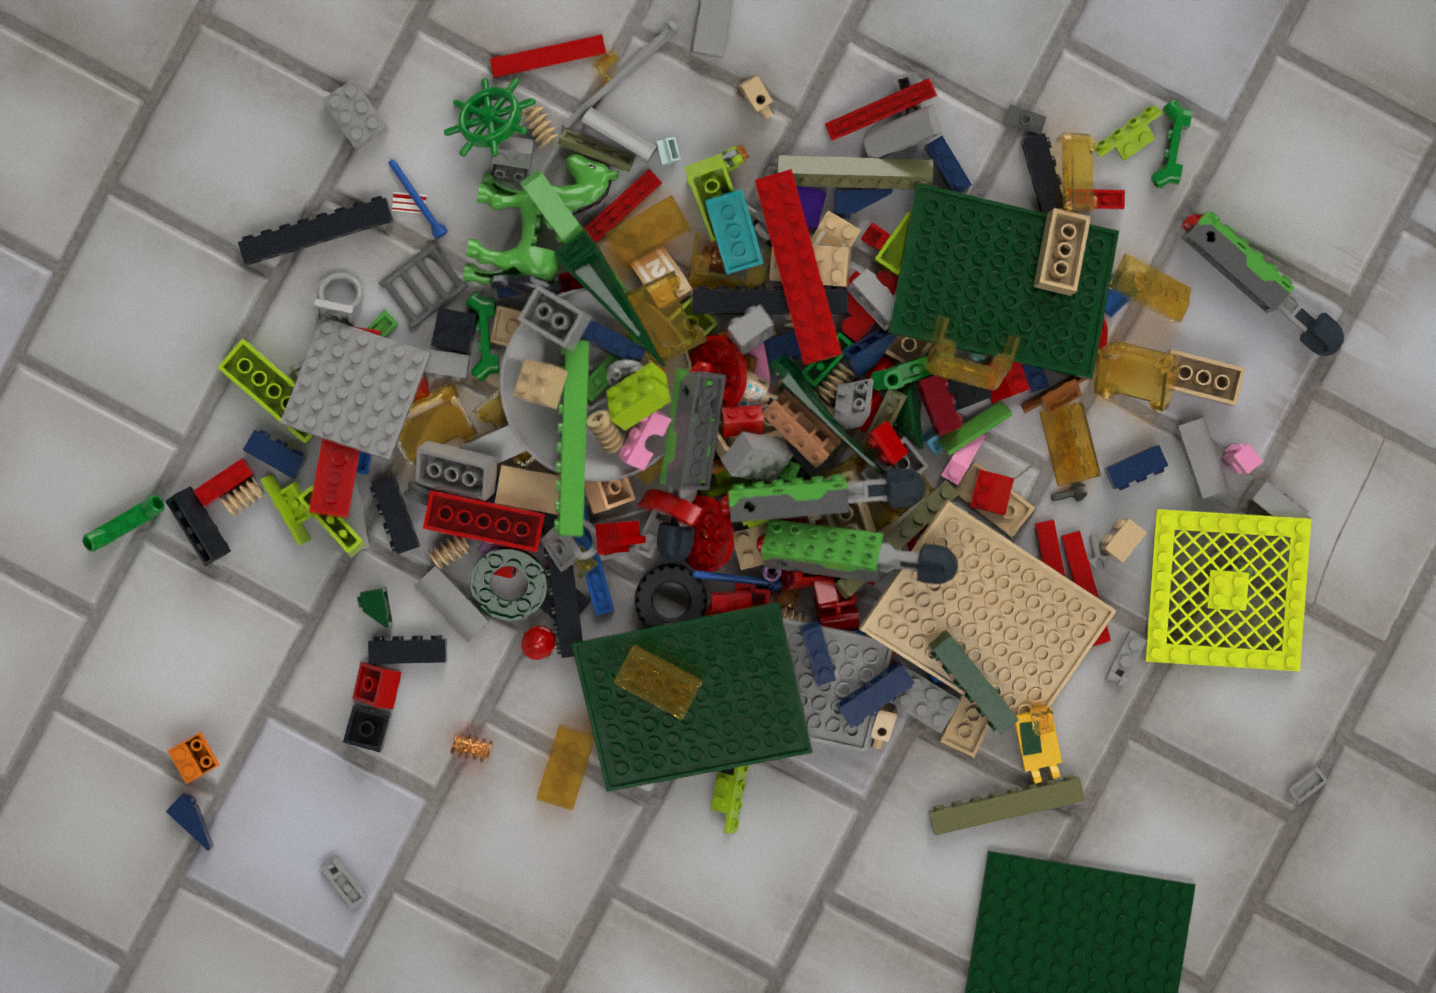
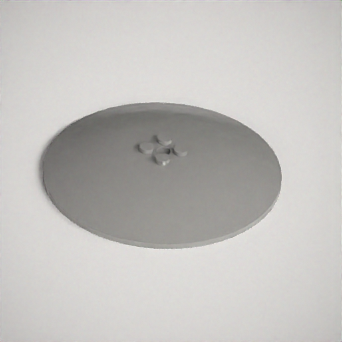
(537, 425)

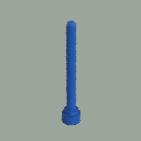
(438, 229)
(773, 586)

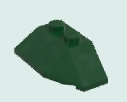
(908, 420)

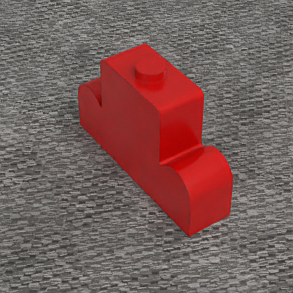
(860, 320)

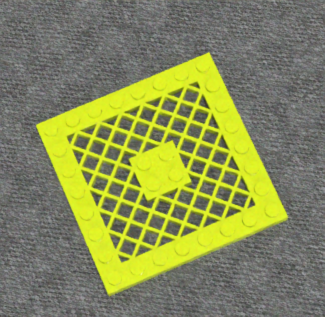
(1228, 590)

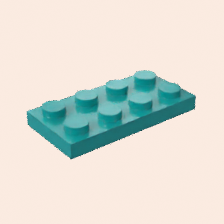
(734, 231)

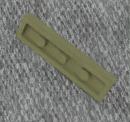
(596, 150)
(888, 412)

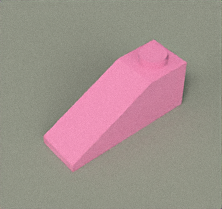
(960, 461)

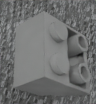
(513, 159)
(853, 403)

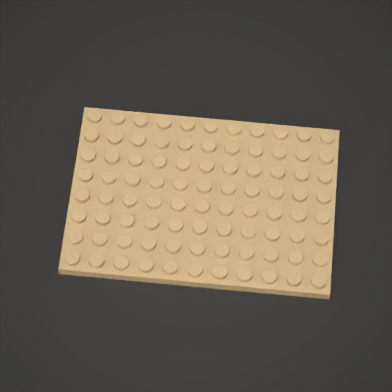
(1002, 607)

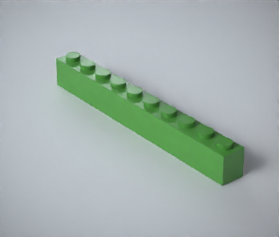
(572, 442)

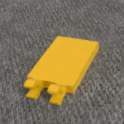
(1050, 752)

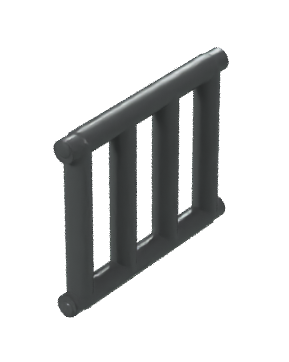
(444, 297)

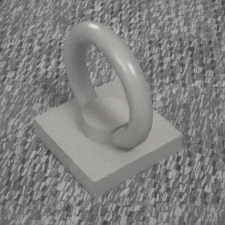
(334, 309)
(565, 550)

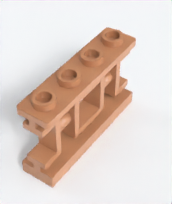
(801, 428)

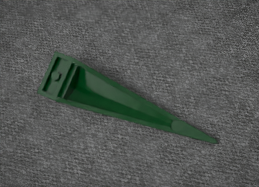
(590, 268)
(801, 390)

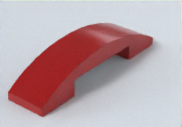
(672, 505)

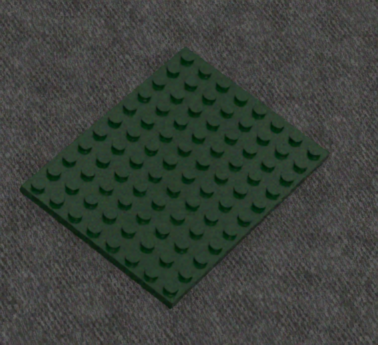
(979, 270)
(739, 718)
(1076, 929)

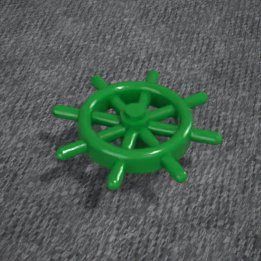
(489, 117)

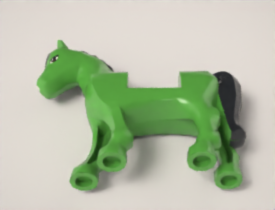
(526, 263)

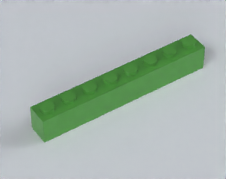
(553, 209)

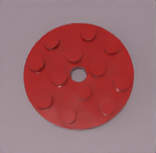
(728, 361)
(714, 549)

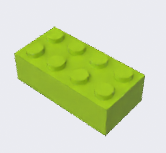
(708, 180)

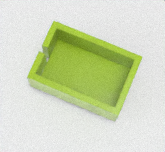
(891, 253)
(638, 396)

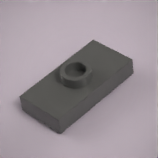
(1025, 120)

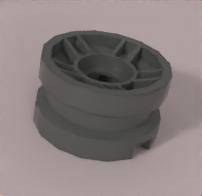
(417, 493)

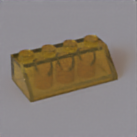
(1151, 288)
(1070, 444)

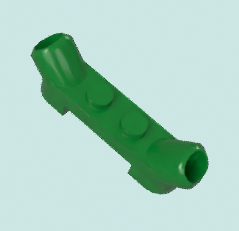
(1180, 120)
(488, 363)
(900, 374)
(123, 523)

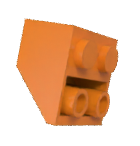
(193, 757)

